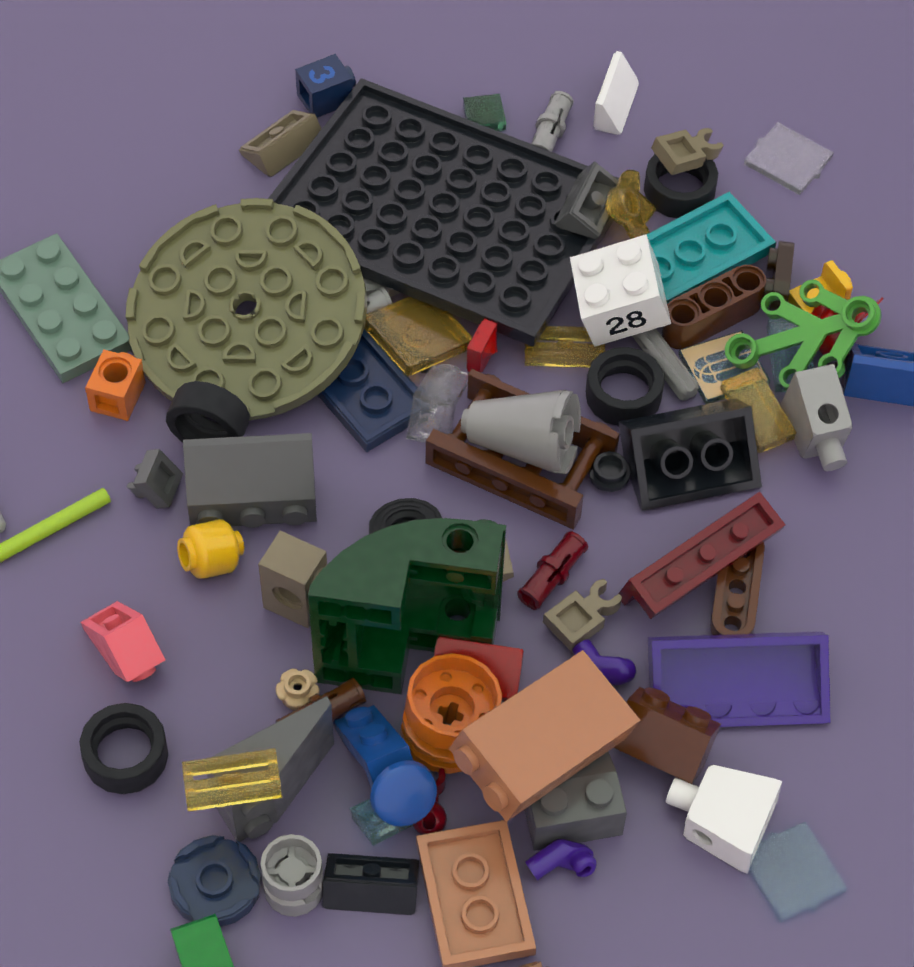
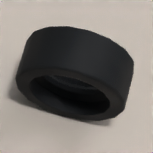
(675, 203)
(627, 361)
(211, 401)
(116, 718)

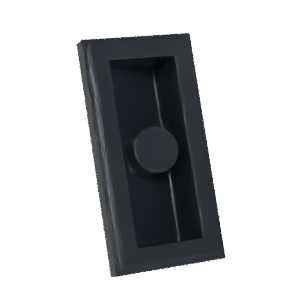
(370, 884)

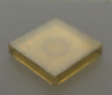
(416, 334)

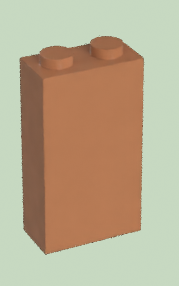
(543, 735)

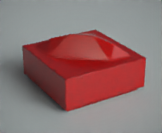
(482, 346)

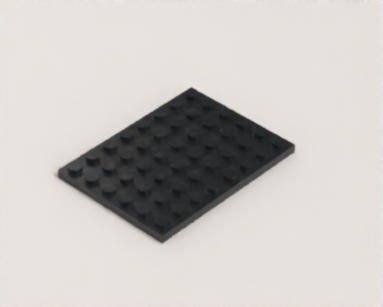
(444, 208)

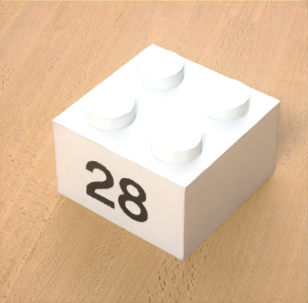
(620, 290)

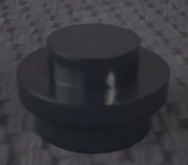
(609, 472)

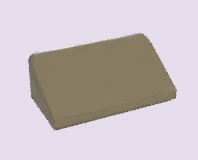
(281, 142)

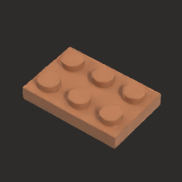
(475, 895)

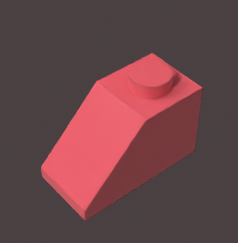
(124, 641)

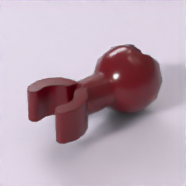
(437, 817)

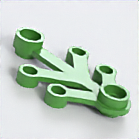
(810, 330)

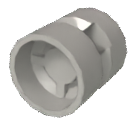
(292, 875)

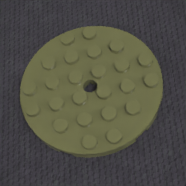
(260, 252)

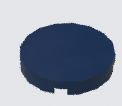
(215, 878)

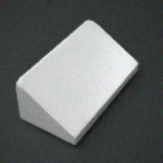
(615, 96)

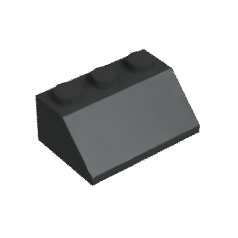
(250, 480)

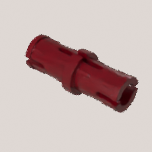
(552, 570)

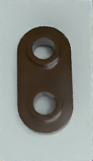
(780, 262)

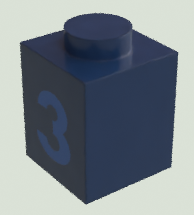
(324, 85)

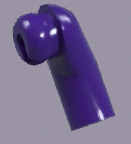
(615, 669)
(563, 854)

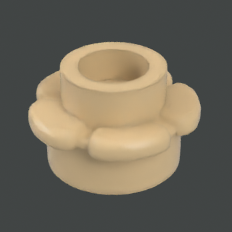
(296, 698)

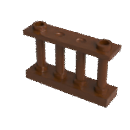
(515, 483)

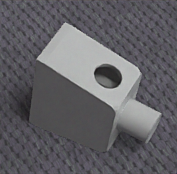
(818, 415)

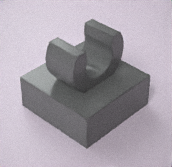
(156, 479)

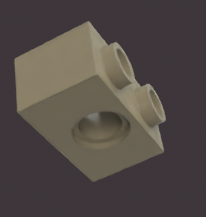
(287, 574)

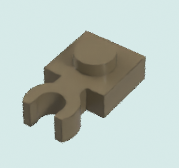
(683, 152)
(580, 617)

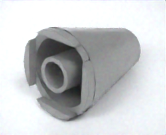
(527, 427)

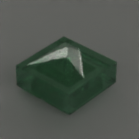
(486, 111)

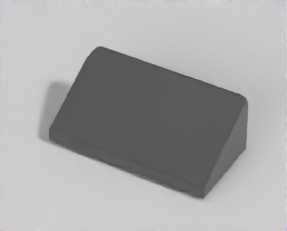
(586, 203)

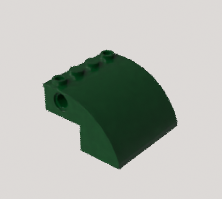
(398, 596)

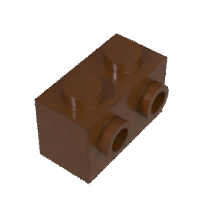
(669, 734)

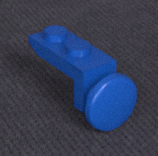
(400, 787)

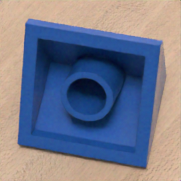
(880, 374)

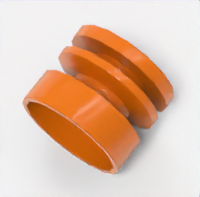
(440, 692)

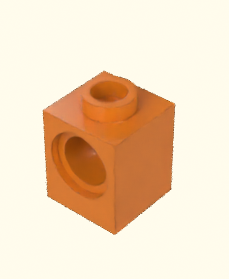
(120, 397)

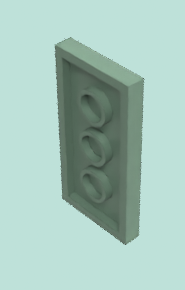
(60, 307)

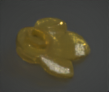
(628, 205)

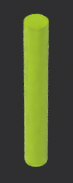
(53, 523)

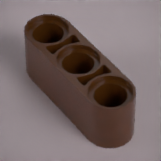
(714, 306)

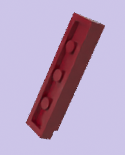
(703, 556)

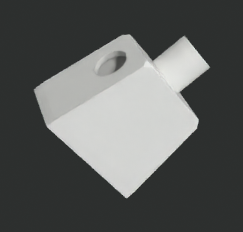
(727, 812)

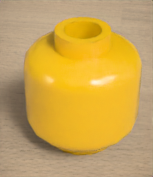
(210, 549)

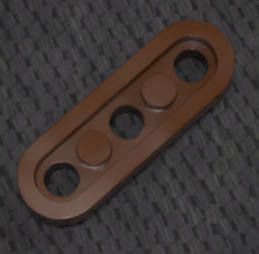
(735, 607)

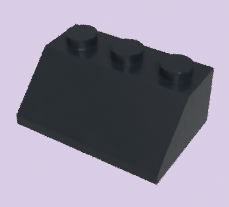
(691, 453)

